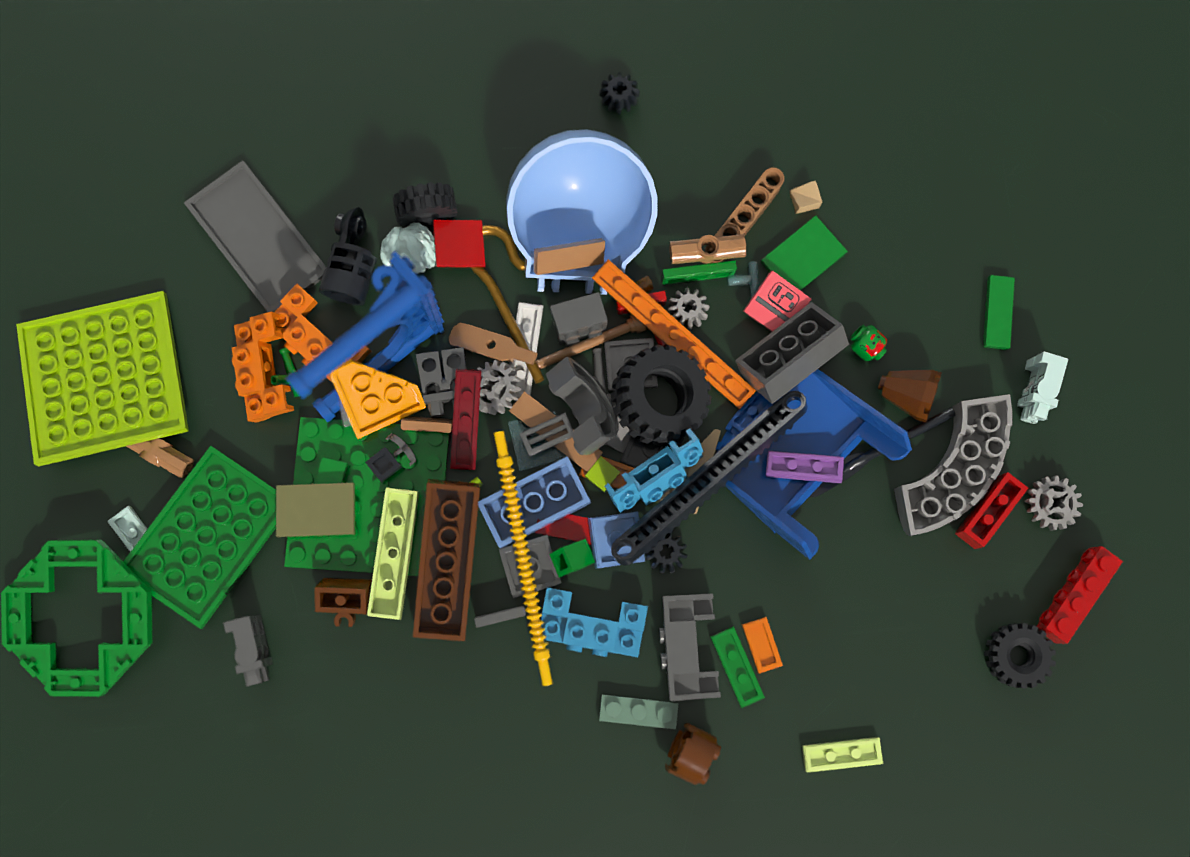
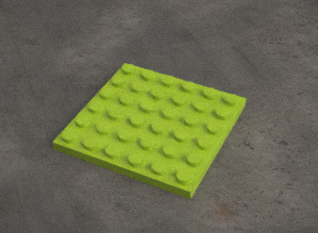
(101, 378)

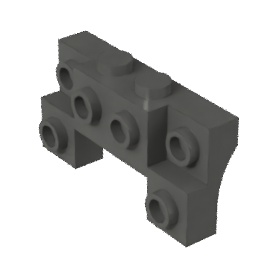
(681, 647)

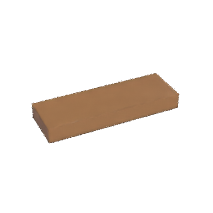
(569, 256)

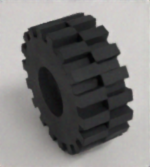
(424, 204)
(1038, 655)

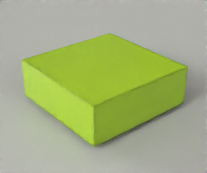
(602, 473)

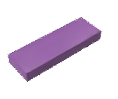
(804, 467)

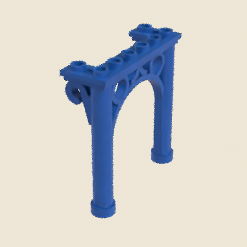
(403, 302)

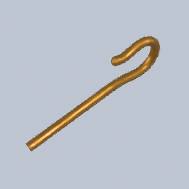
(498, 298)

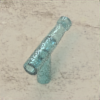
(752, 278)

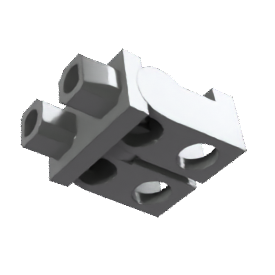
(436, 387)
(251, 648)

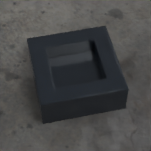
(383, 464)

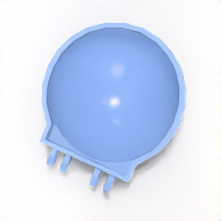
(577, 191)

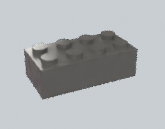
(792, 352)

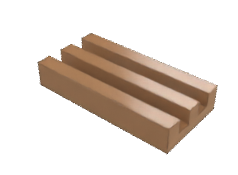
(427, 424)

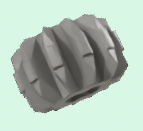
(695, 314)

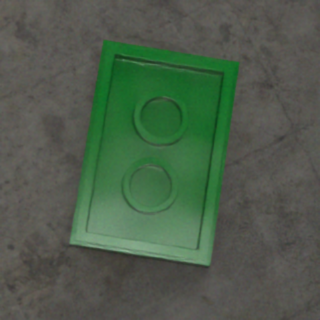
(805, 254)

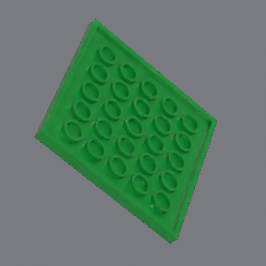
(334, 441)

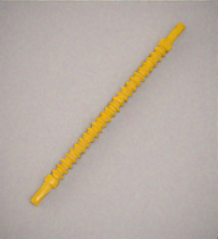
(541, 653)

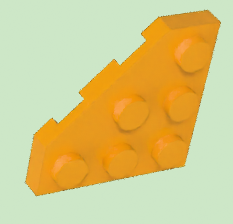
(374, 397)

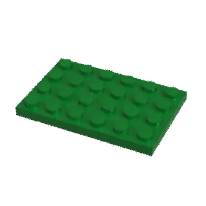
(205, 537)

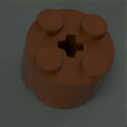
(692, 754)

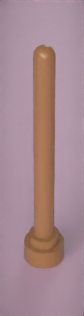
(632, 325)

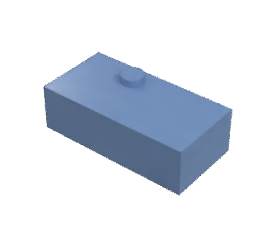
(543, 496)

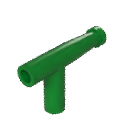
(289, 367)

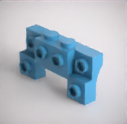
(657, 474)
(590, 632)

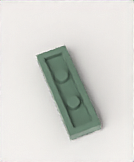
(638, 711)

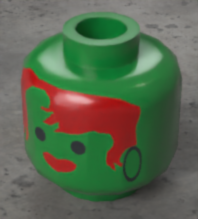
(868, 343)

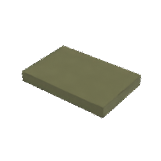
(315, 510)

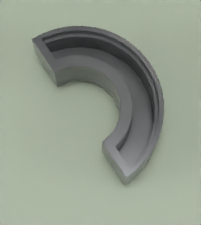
(588, 404)

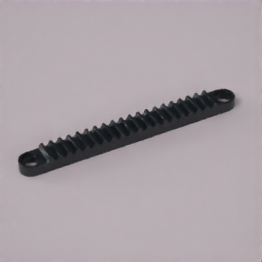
(709, 478)

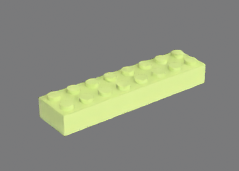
(393, 553)

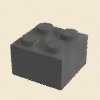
(579, 319)

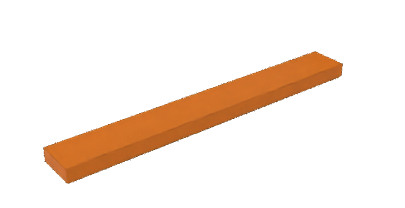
(672, 332)

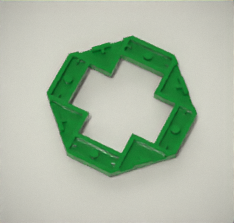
(112, 576)

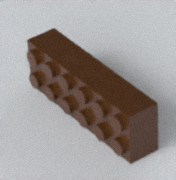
(446, 560)

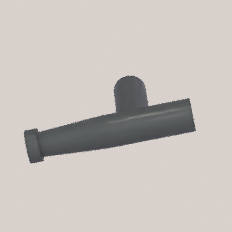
(598, 368)

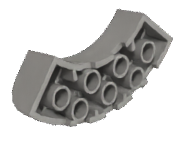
(965, 470)

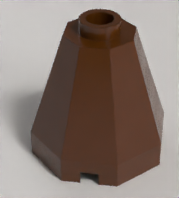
(911, 391)

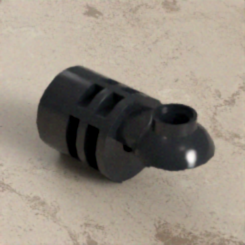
(349, 265)

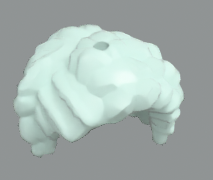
(414, 242)

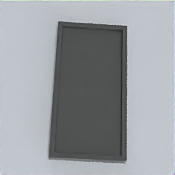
(256, 236)

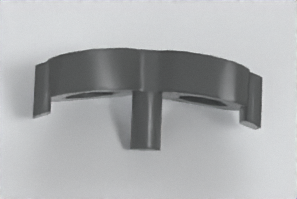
(403, 447)

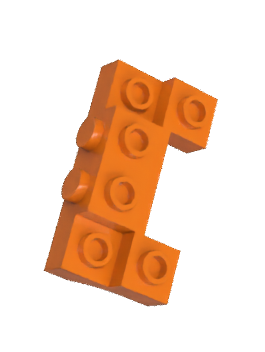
(302, 334)
(255, 367)

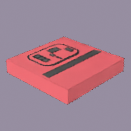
(775, 302)

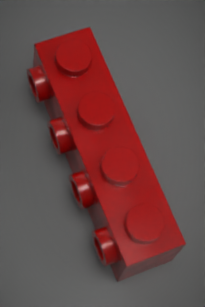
(1078, 594)

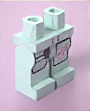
(1043, 386)

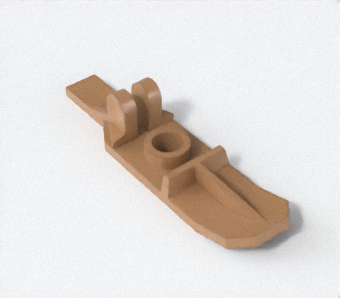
(479, 340)

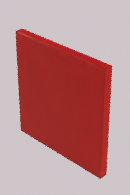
(459, 243)

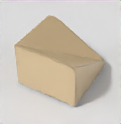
(806, 197)

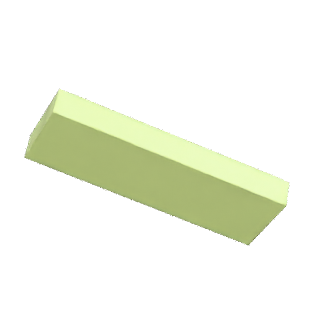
(842, 754)

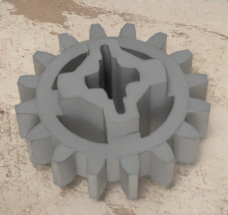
(497, 388)
(1064, 508)

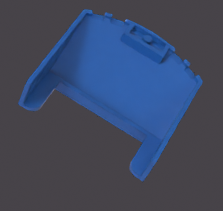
(830, 427)

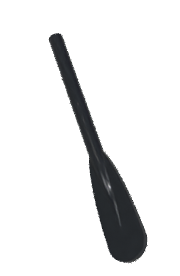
(855, 462)

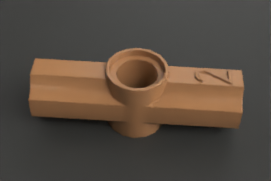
(723, 247)
(162, 454)

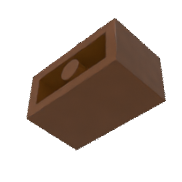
(343, 597)

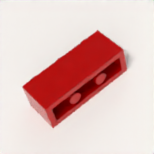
(991, 510)

